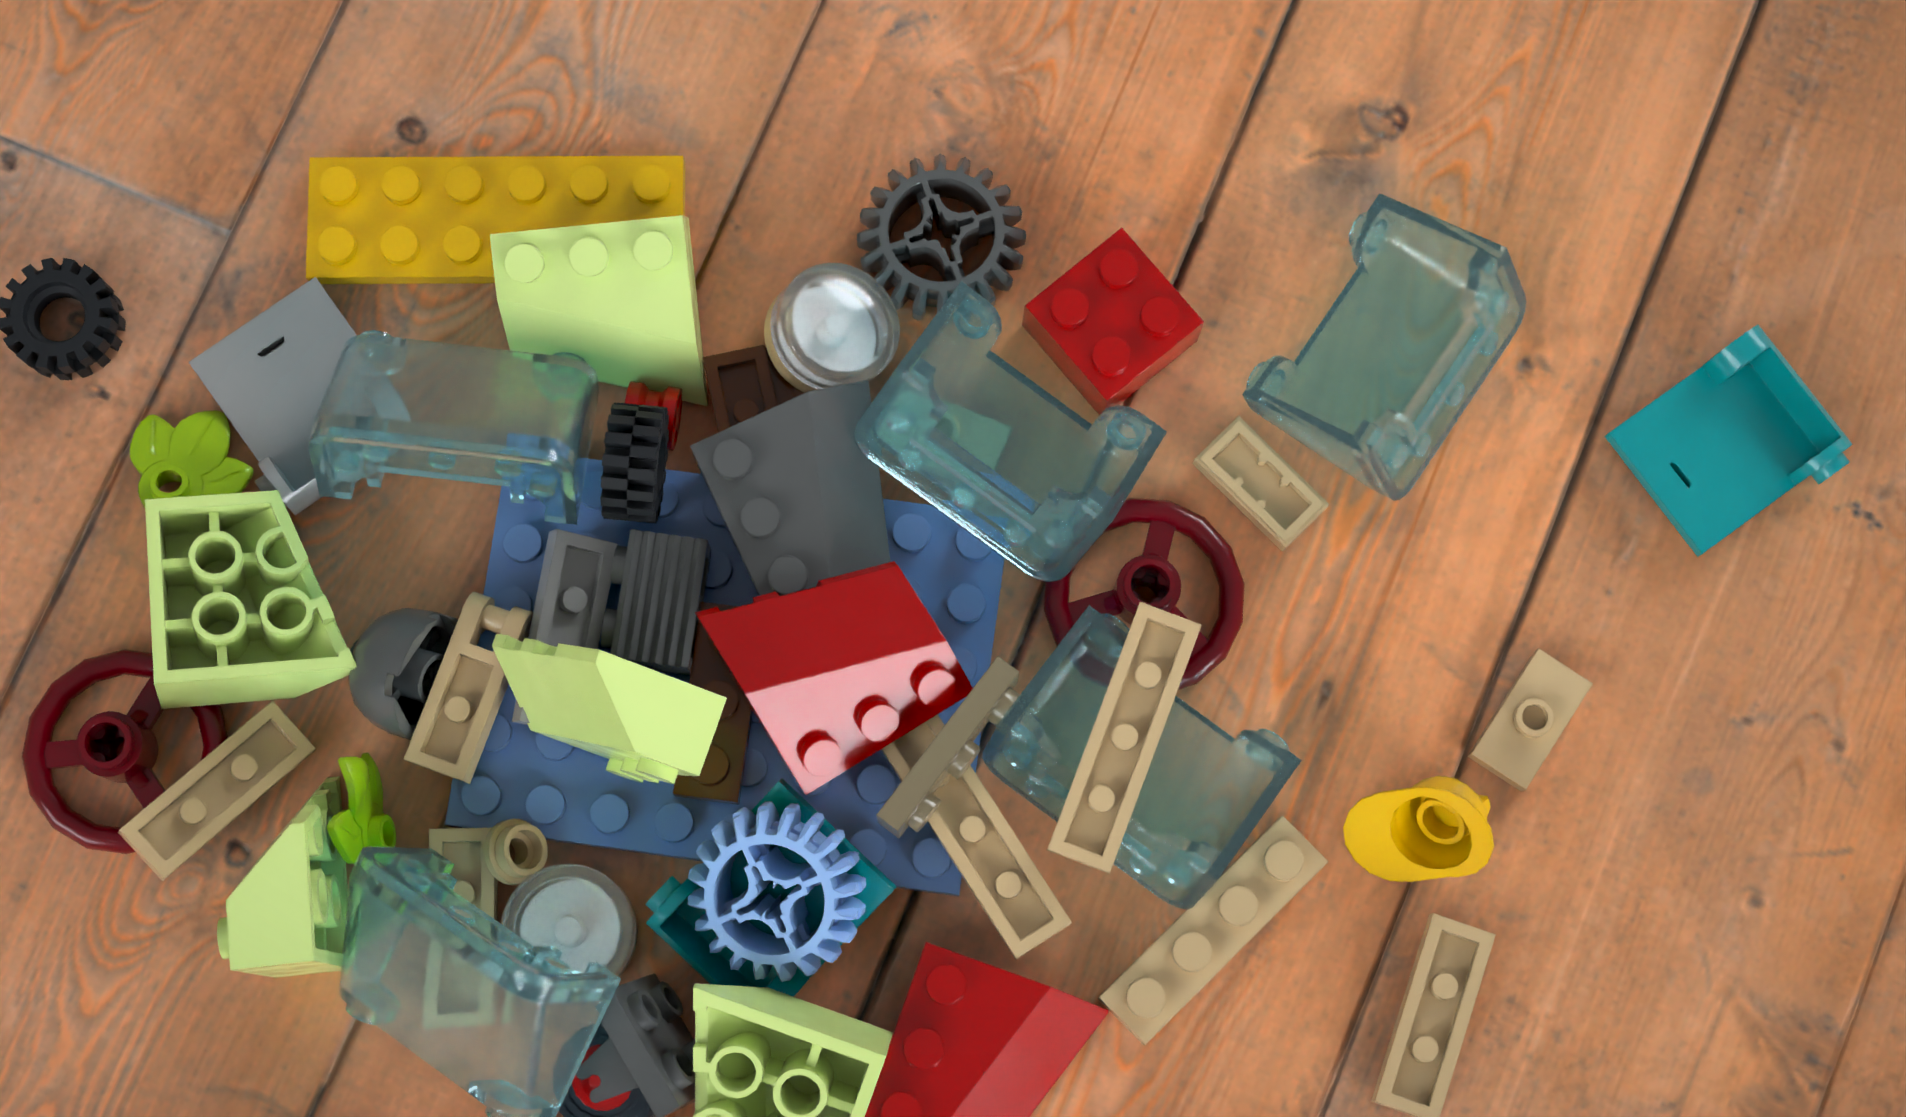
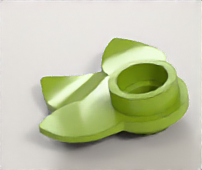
(187, 454)
(364, 820)

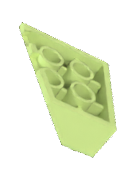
(607, 294)
(236, 603)
(612, 708)
(293, 899)
(780, 1056)

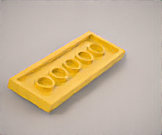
(436, 214)

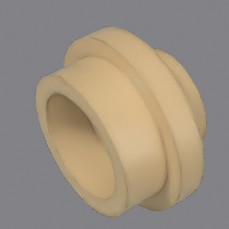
(529, 847)

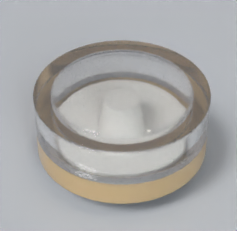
(831, 328)
(577, 914)

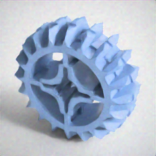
(793, 940)

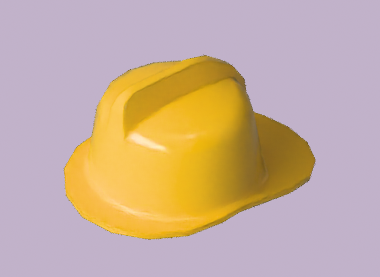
(1421, 831)

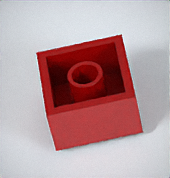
(1112, 322)

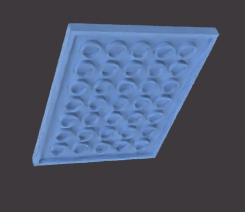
(583, 804)

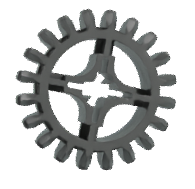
(962, 228)

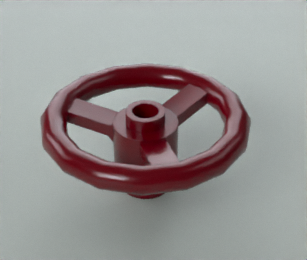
(1162, 578)
(98, 745)

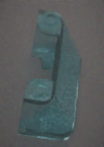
(1395, 348)
(457, 418)
(1000, 447)
(1198, 791)
(464, 987)

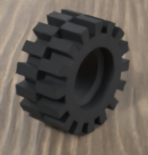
(38, 291)
(634, 462)

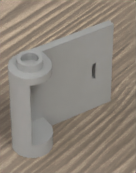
(272, 384)

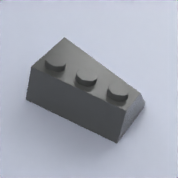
(798, 490)

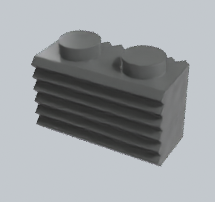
(660, 592)

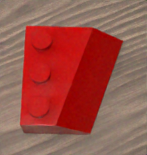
(838, 668)
(978, 1041)

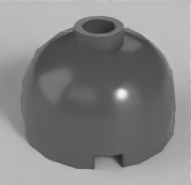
(398, 667)

